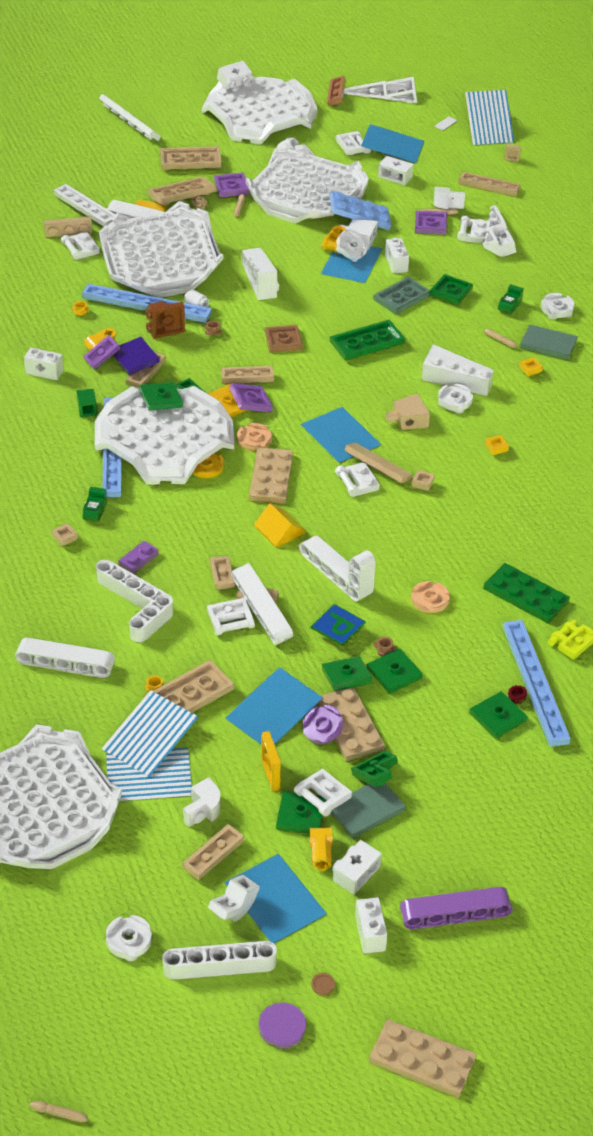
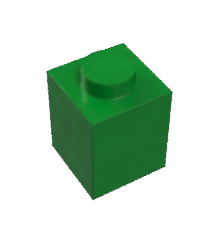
(86, 402)

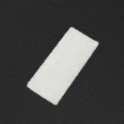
(445, 123)

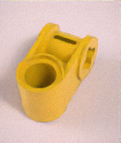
(330, 240)
(92, 340)

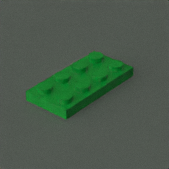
(367, 340)
(526, 593)

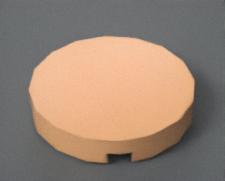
(254, 436)
(430, 597)

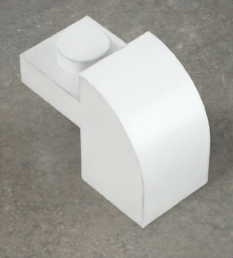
(448, 199)
(205, 803)
(236, 900)

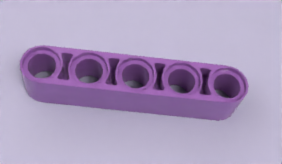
(456, 908)

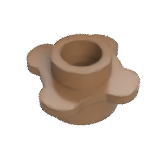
(213, 328)
(384, 646)

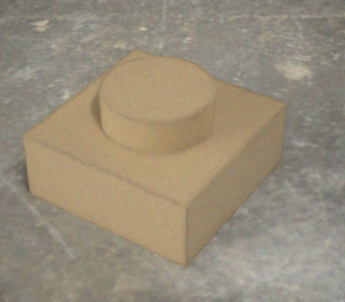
(512, 153)
(423, 480)
(64, 534)

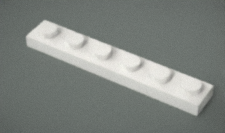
(133, 121)
(84, 204)

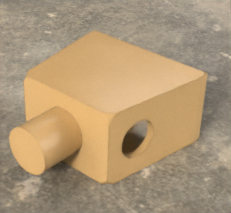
(409, 413)

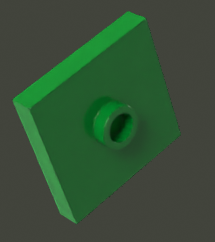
(451, 289)
(161, 396)
(394, 671)
(346, 673)
(498, 714)
(297, 814)

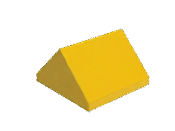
(278, 526)

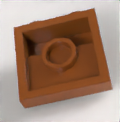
(165, 319)

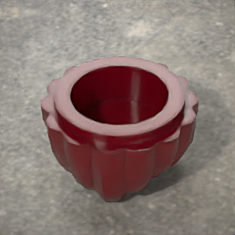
(517, 694)

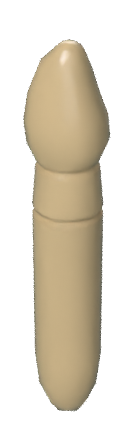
(241, 199)
(450, 211)
(510, 343)
(41, 1106)

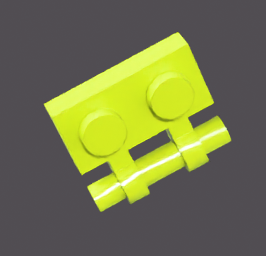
(574, 644)

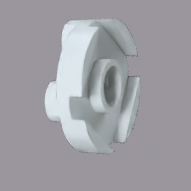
(353, 252)
(557, 306)
(447, 398)
(128, 948)

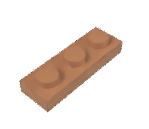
(336, 91)

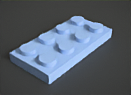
(355, 208)

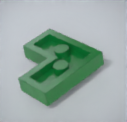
(376, 769)

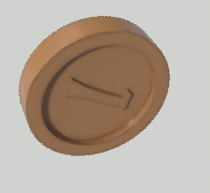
(323, 984)

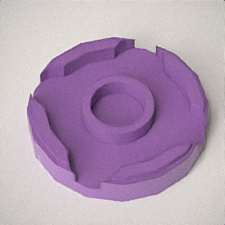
(323, 724)
(282, 1025)

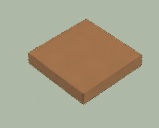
(283, 338)

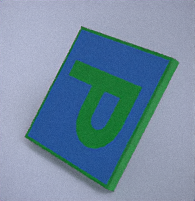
(338, 624)

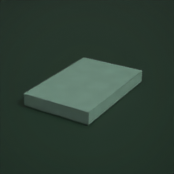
(401, 295)
(548, 342)
(367, 809)

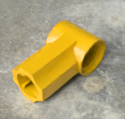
(321, 847)

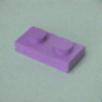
(101, 352)
(138, 557)

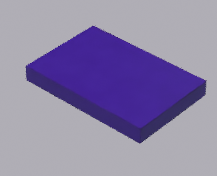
(135, 356)

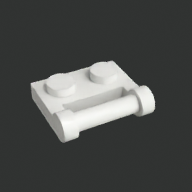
(349, 145)
(477, 232)
(85, 245)
(362, 477)
(230, 611)
(325, 786)

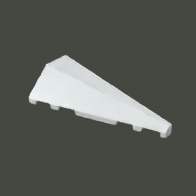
(396, 90)
(497, 235)

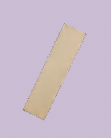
(489, 184)
(378, 462)

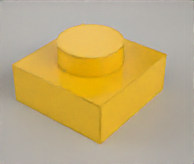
(530, 366)
(496, 445)

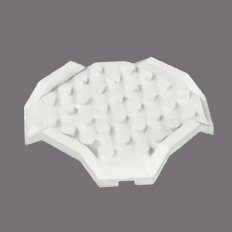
(261, 107)
(299, 184)
(161, 251)
(165, 441)
(52, 800)

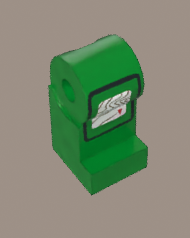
(511, 299)
(95, 504)

